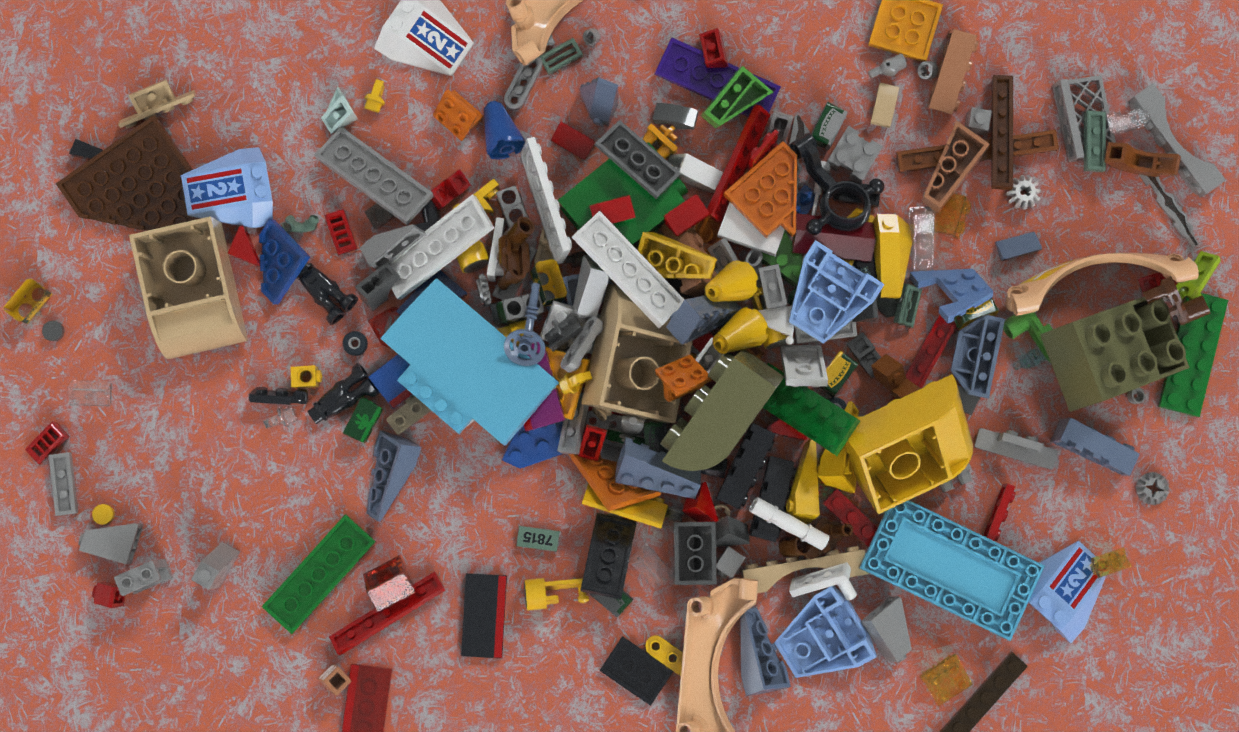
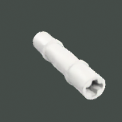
(789, 523)

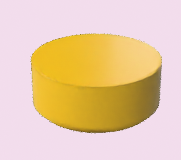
(103, 514)

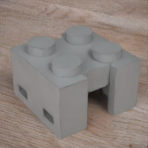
(854, 154)

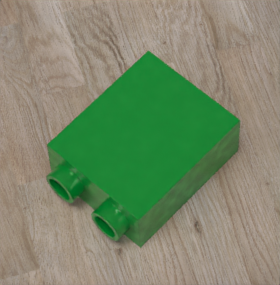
(612, 182)

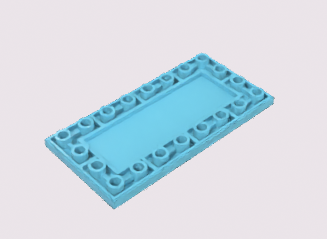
(952, 567)

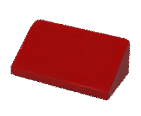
(713, 49)
(573, 141)
(686, 215)

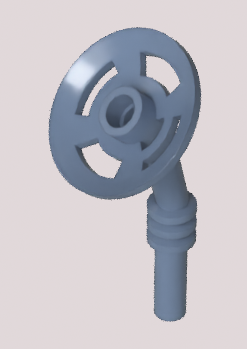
(529, 336)

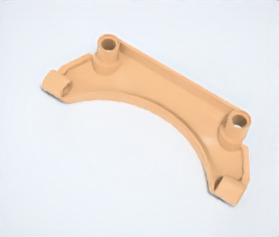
(534, 25)
(704, 638)

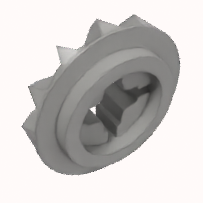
(483, 290)
(1145, 493)

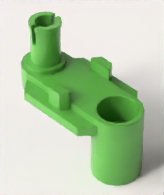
(1028, 322)

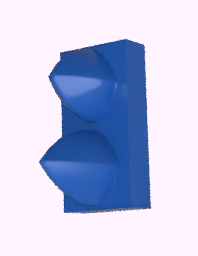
(805, 200)

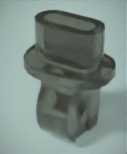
(575, 259)

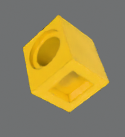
(297, 373)

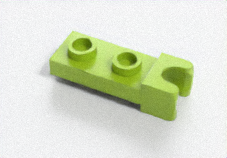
(1206, 266)

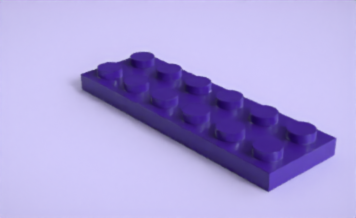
(687, 69)

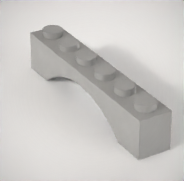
(1200, 174)

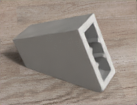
(590, 288)
(112, 543)
(215, 566)
(889, 629)

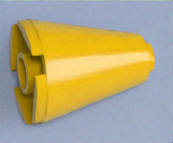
(733, 283)
(741, 332)

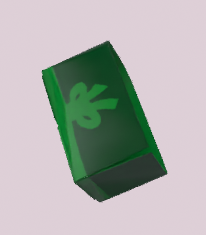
(363, 420)

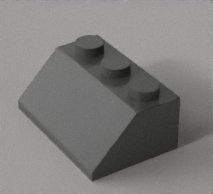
(694, 553)

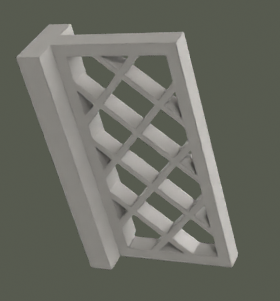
(1069, 117)

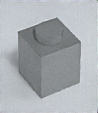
(978, 120)
(729, 563)

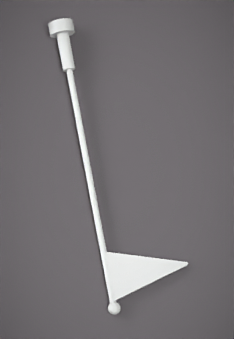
(778, 317)

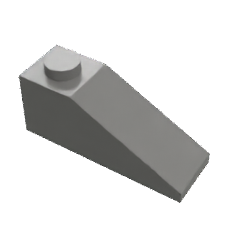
(390, 245)

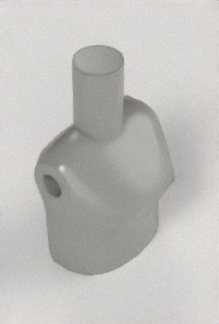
(889, 67)
(754, 259)
(632, 424)

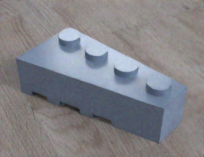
(700, 316)
(1095, 446)

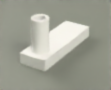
(493, 267)
(824, 578)

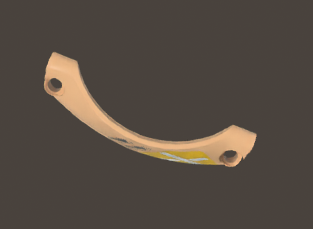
(1029, 294)

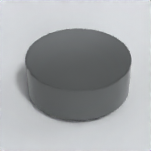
(53, 331)

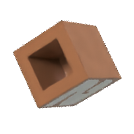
(334, 679)

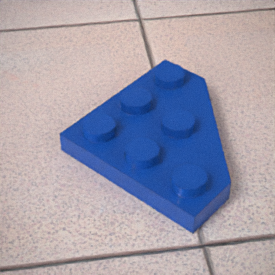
(280, 261)
(533, 446)

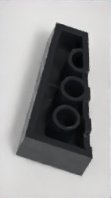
(775, 491)

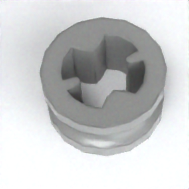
(922, 71)

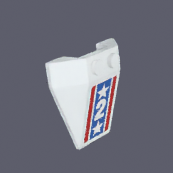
(424, 37)

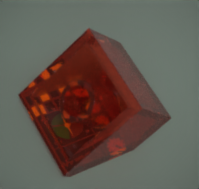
(388, 583)

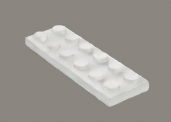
(547, 205)
(440, 245)
(628, 269)

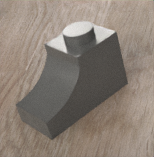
(376, 286)

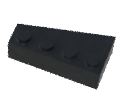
(745, 466)

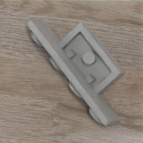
(1016, 447)

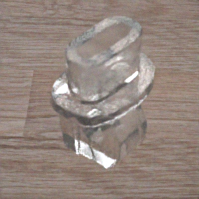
(284, 416)

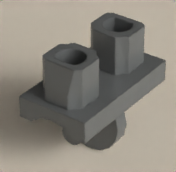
(563, 332)

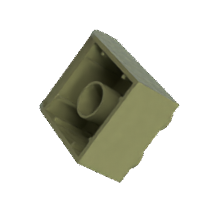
(1114, 352)
(720, 413)

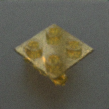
(946, 679)

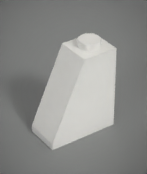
(696, 172)

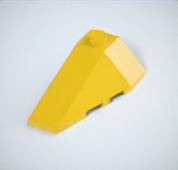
(891, 253)
(675, 258)
(838, 470)
(804, 494)

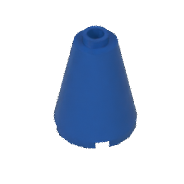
(501, 132)

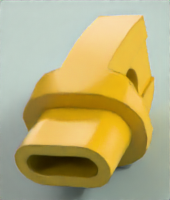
(374, 100)
(572, 382)

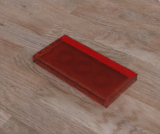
(367, 699)

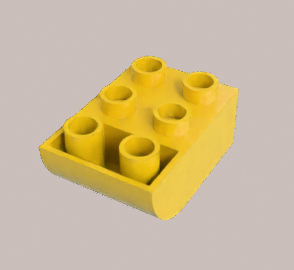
(911, 445)

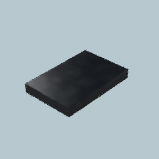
(636, 670)

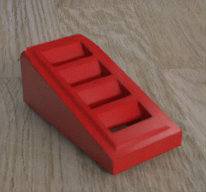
(335, 215)
(62, 437)

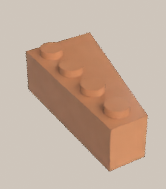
(952, 71)
(956, 162)
(691, 286)

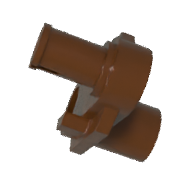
(514, 252)
(1186, 311)
(793, 546)

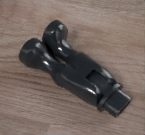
(320, 288)
(339, 398)

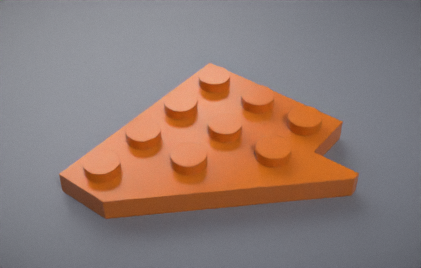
(768, 192)
(601, 478)

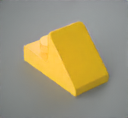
(487, 191)

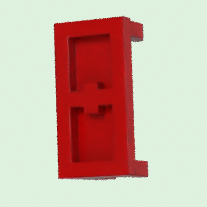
(615, 209)

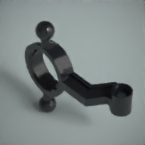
(806, 148)

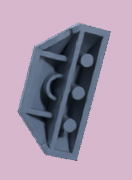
(977, 355)

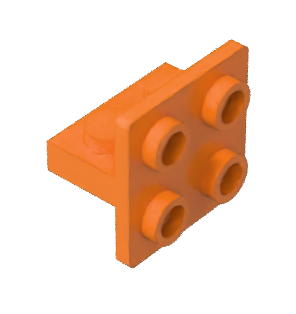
(457, 114)
(682, 377)

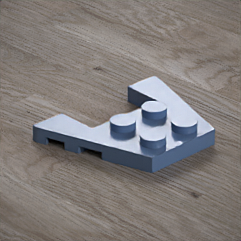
(960, 285)

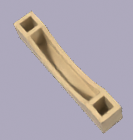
(774, 571)

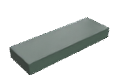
(1094, 141)

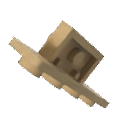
(153, 100)

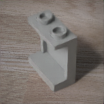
(772, 287)
(143, 577)

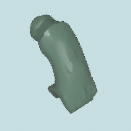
(299, 227)

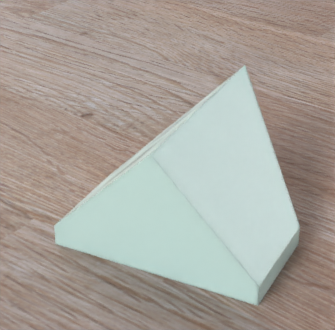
(338, 113)

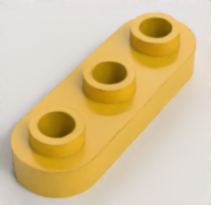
(663, 653)

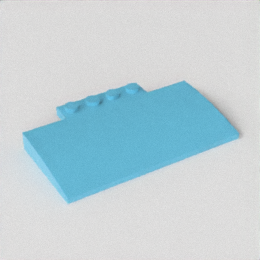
(462, 366)

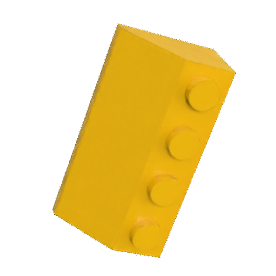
(647, 512)

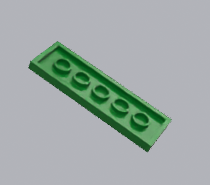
(1186, 389)
(812, 415)
(318, 574)

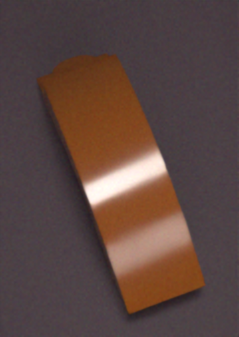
(1131, 160)

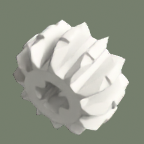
(1026, 199)

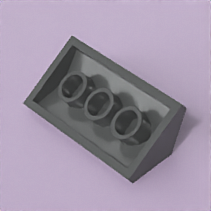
(637, 159)

